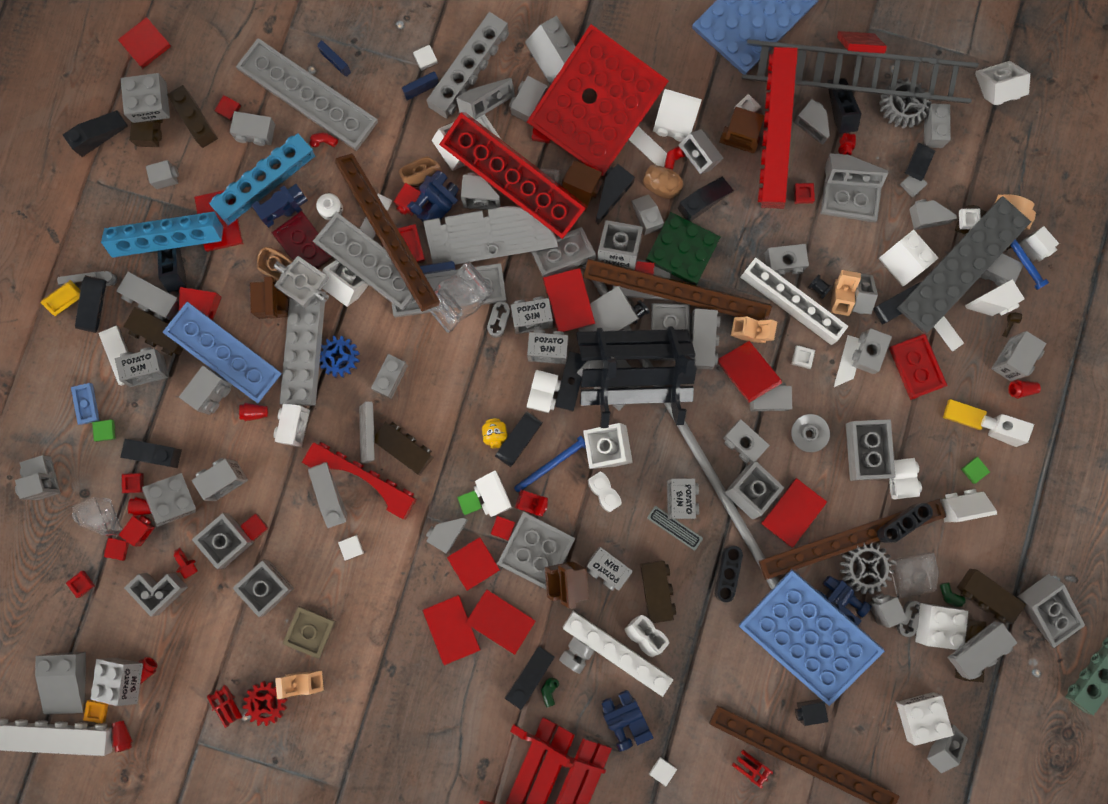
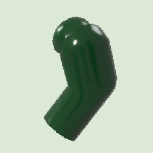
(951, 598)
(548, 689)

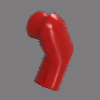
(316, 139)
(673, 155)

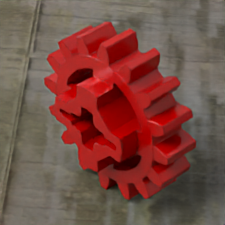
(258, 699)

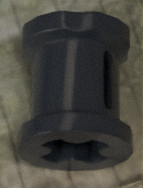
(820, 286)
(643, 310)

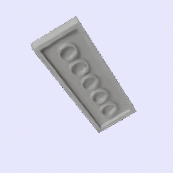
(364, 259)
(491, 273)
(302, 353)

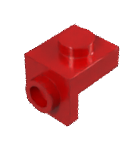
(531, 503)

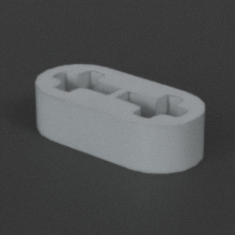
(502, 321)
(914, 620)

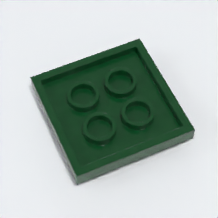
(683, 249)

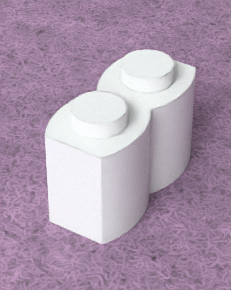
(1039, 244)
(542, 391)
(906, 481)
(602, 488)
(644, 633)

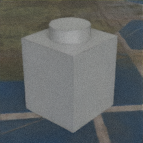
(162, 174)

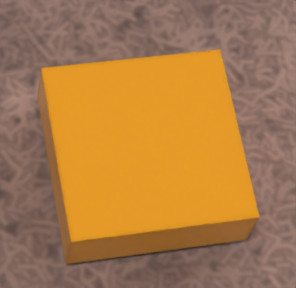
(95, 711)

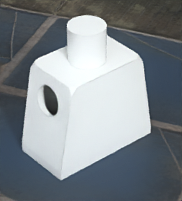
(1008, 429)

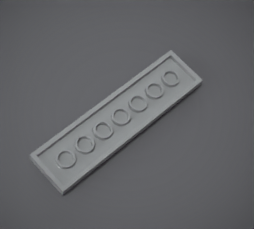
(307, 94)

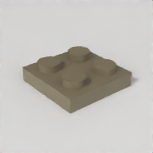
(309, 632)

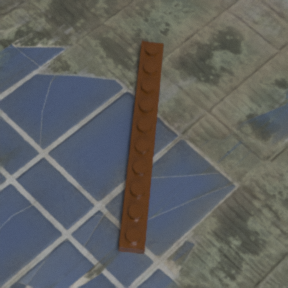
(387, 232)
(676, 290)
(836, 544)
(801, 758)

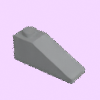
(485, 98)
(853, 171)
(327, 495)

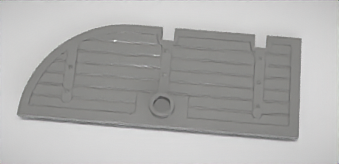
(476, 237)

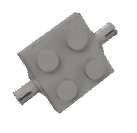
(301, 281)

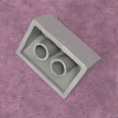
(550, 47)

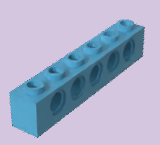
(260, 189)
(162, 234)

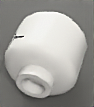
(328, 205)

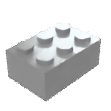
(870, 450)

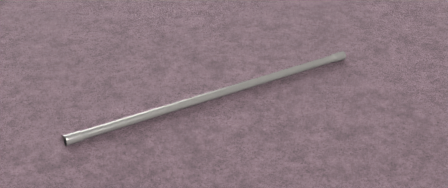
(706, 467)

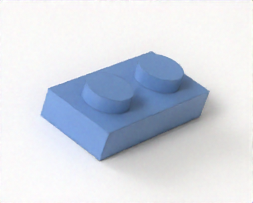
(85, 404)

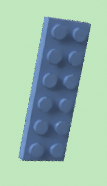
(222, 352)

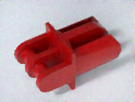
(227, 710)
(754, 770)

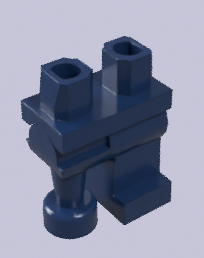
(439, 197)
(281, 203)
(840, 595)
(623, 715)

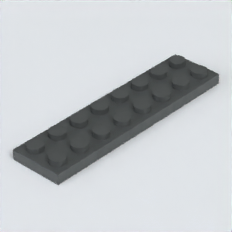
(964, 265)

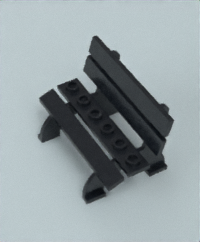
(637, 345)

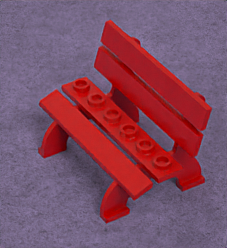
(583, 772)

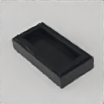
(919, 162)

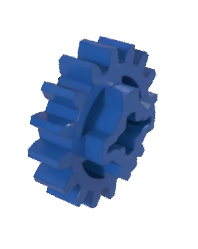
(339, 349)

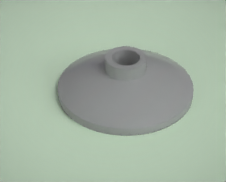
(819, 429)

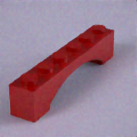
(398, 501)

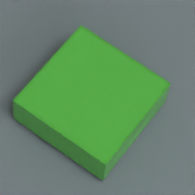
(103, 430)
(975, 470)
(469, 502)

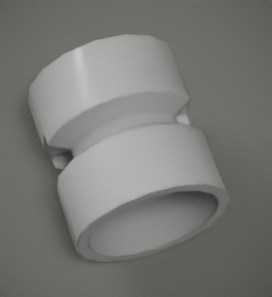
(582, 650)

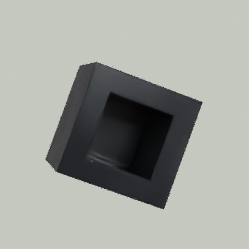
(811, 712)

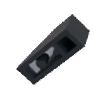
(844, 108)
(94, 132)
(615, 186)
(704, 198)
(171, 269)
(151, 453)
(529, 678)

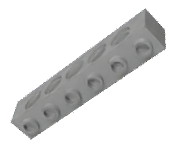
(490, 25)

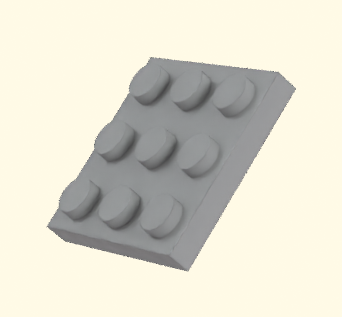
(534, 548)

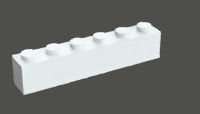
(794, 301)
(617, 653)
(55, 738)

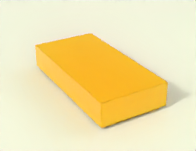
(61, 298)
(964, 414)

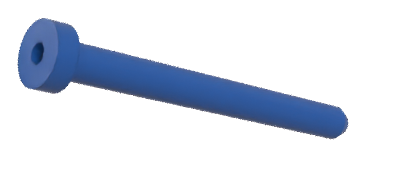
(1028, 265)
(551, 464)

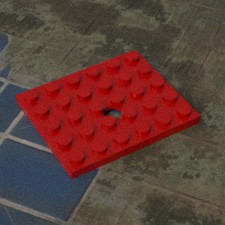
(624, 96)

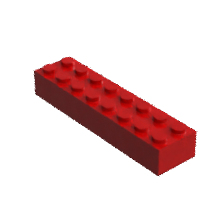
(778, 124)
(512, 174)

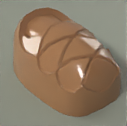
(416, 171)
(662, 181)
(268, 257)

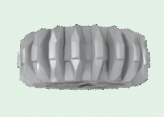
(894, 105)
(879, 578)

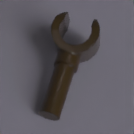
(1012, 318)

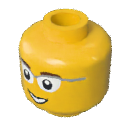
(494, 433)

